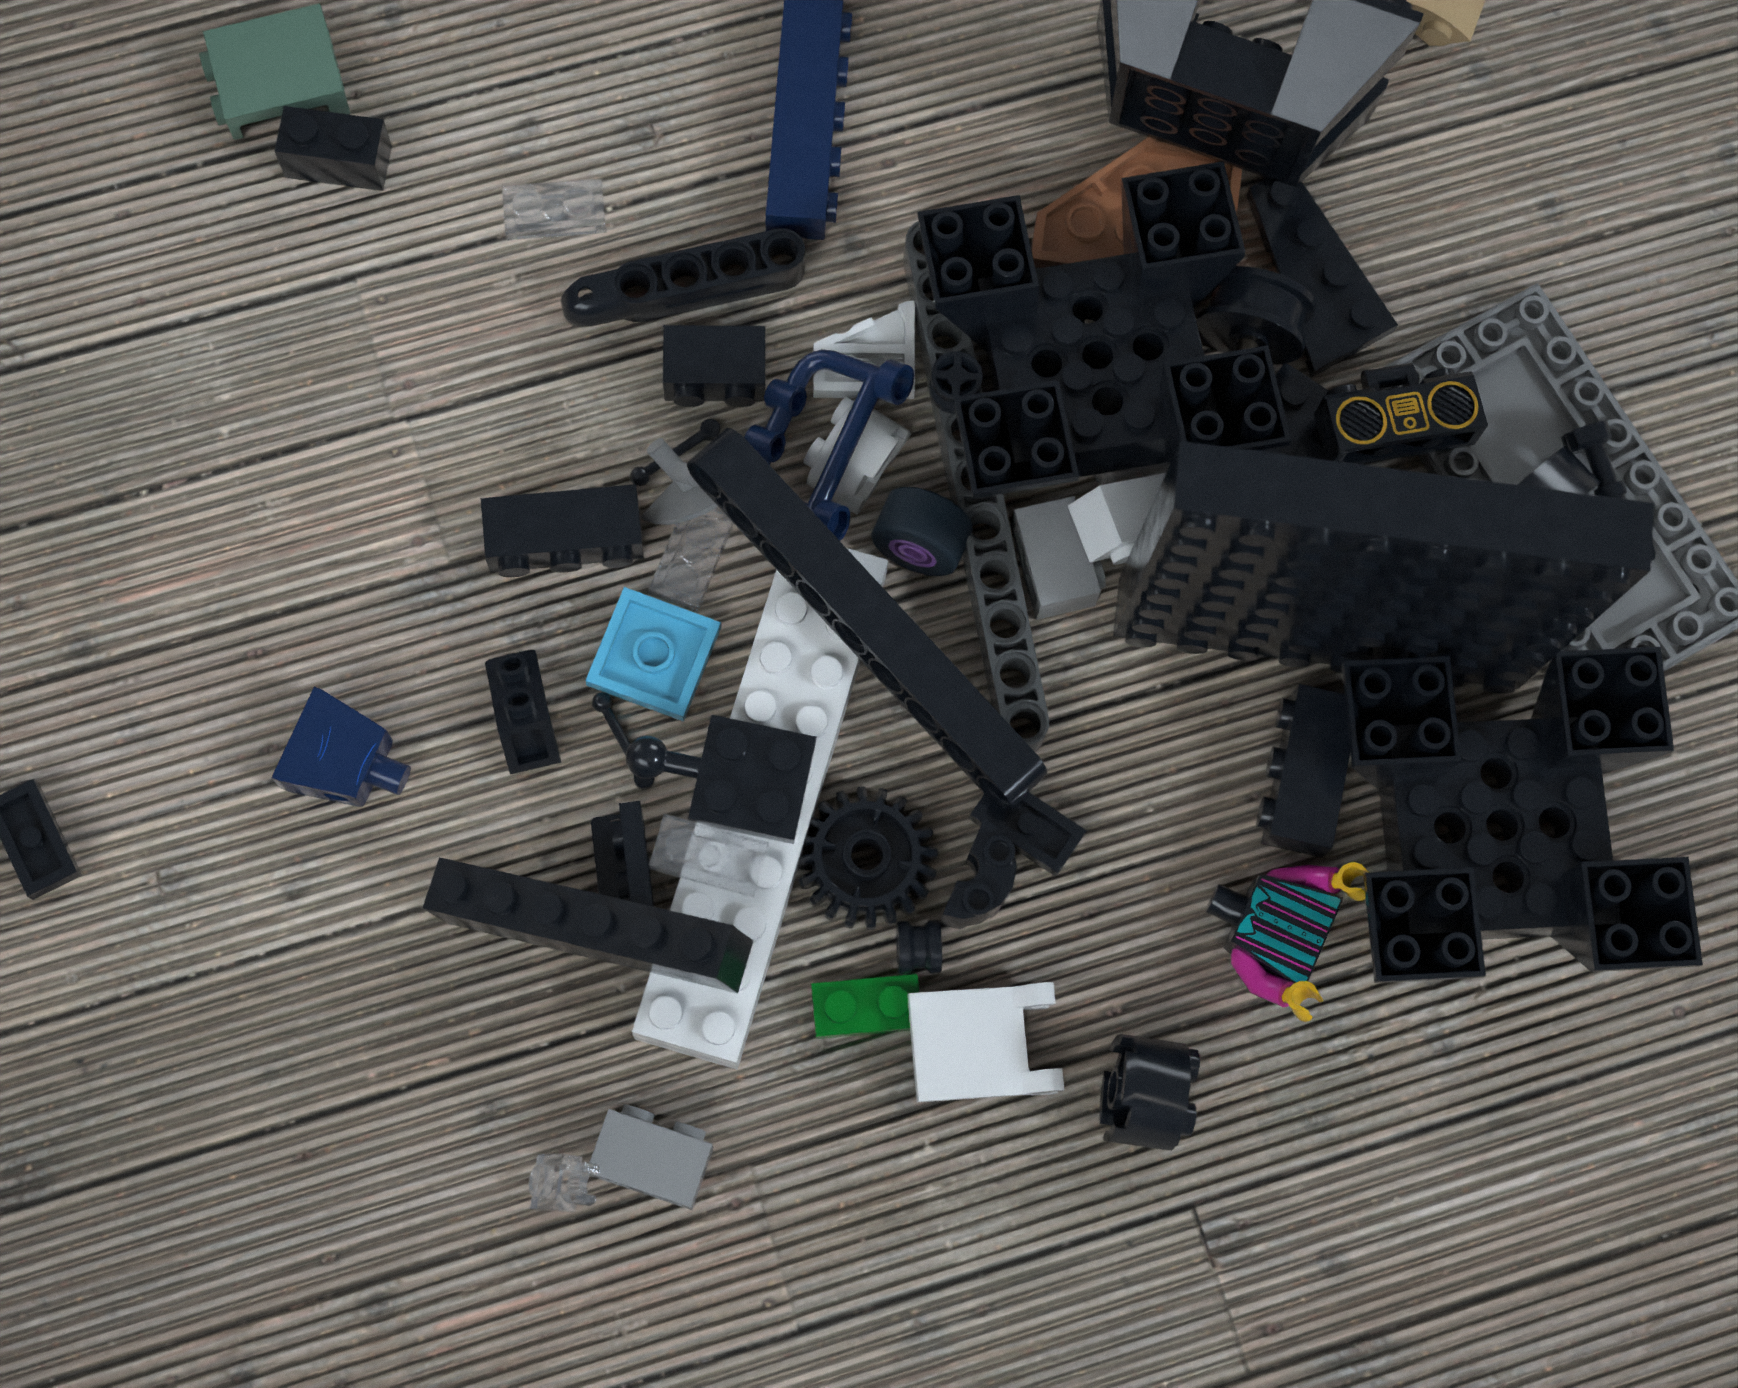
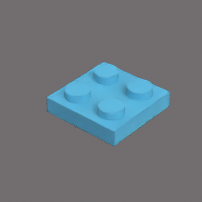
(653, 654)

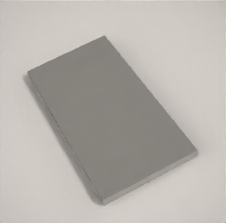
(1532, 393)

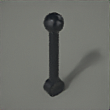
(708, 431)
(602, 703)

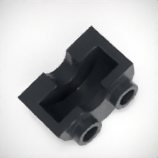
(994, 872)

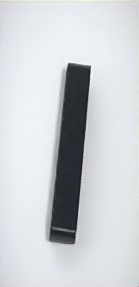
(867, 618)

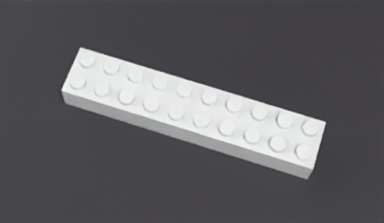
(796, 683)

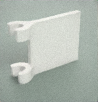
(976, 1043)

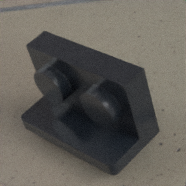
(622, 855)

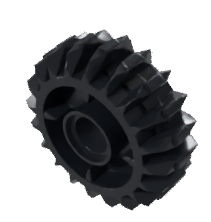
(871, 890)

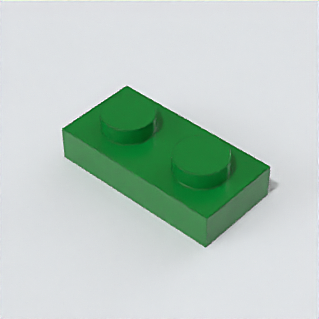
(862, 1006)

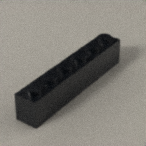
(589, 924)

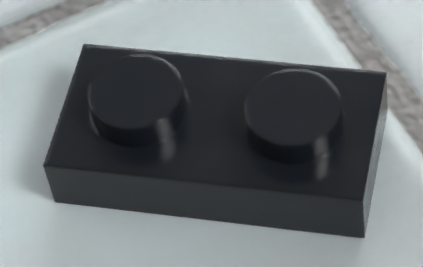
(1034, 829)
(35, 840)

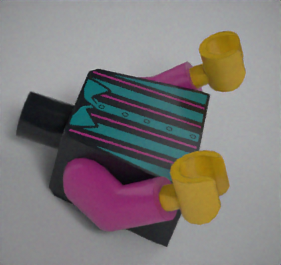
(1284, 928)

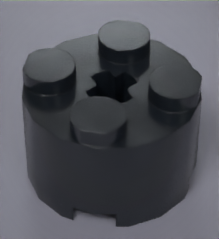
(1149, 1092)

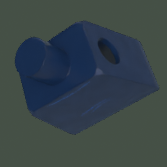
(338, 754)

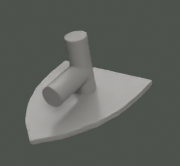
(683, 497)

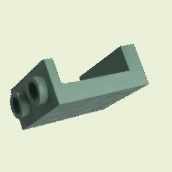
(271, 66)

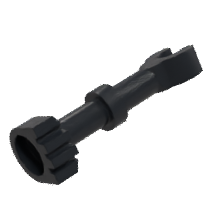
(1591, 441)

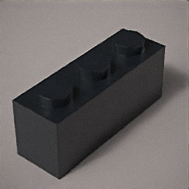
(562, 530)
(1306, 772)

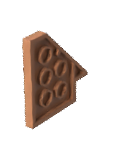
(1089, 217)

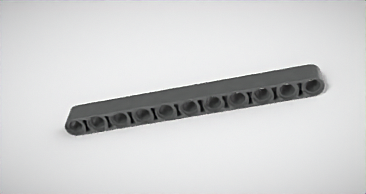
(980, 555)

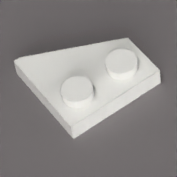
(872, 342)

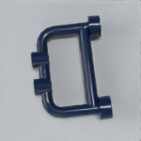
(886, 382)

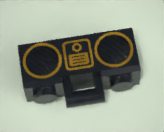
(1400, 421)

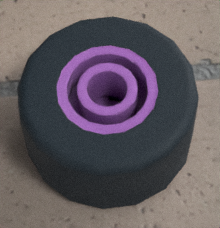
(922, 531)

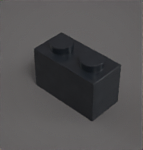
(333, 148)
(714, 364)

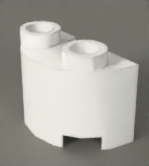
(874, 452)

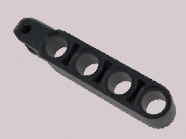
(704, 263)

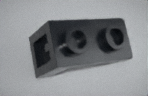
(522, 711)

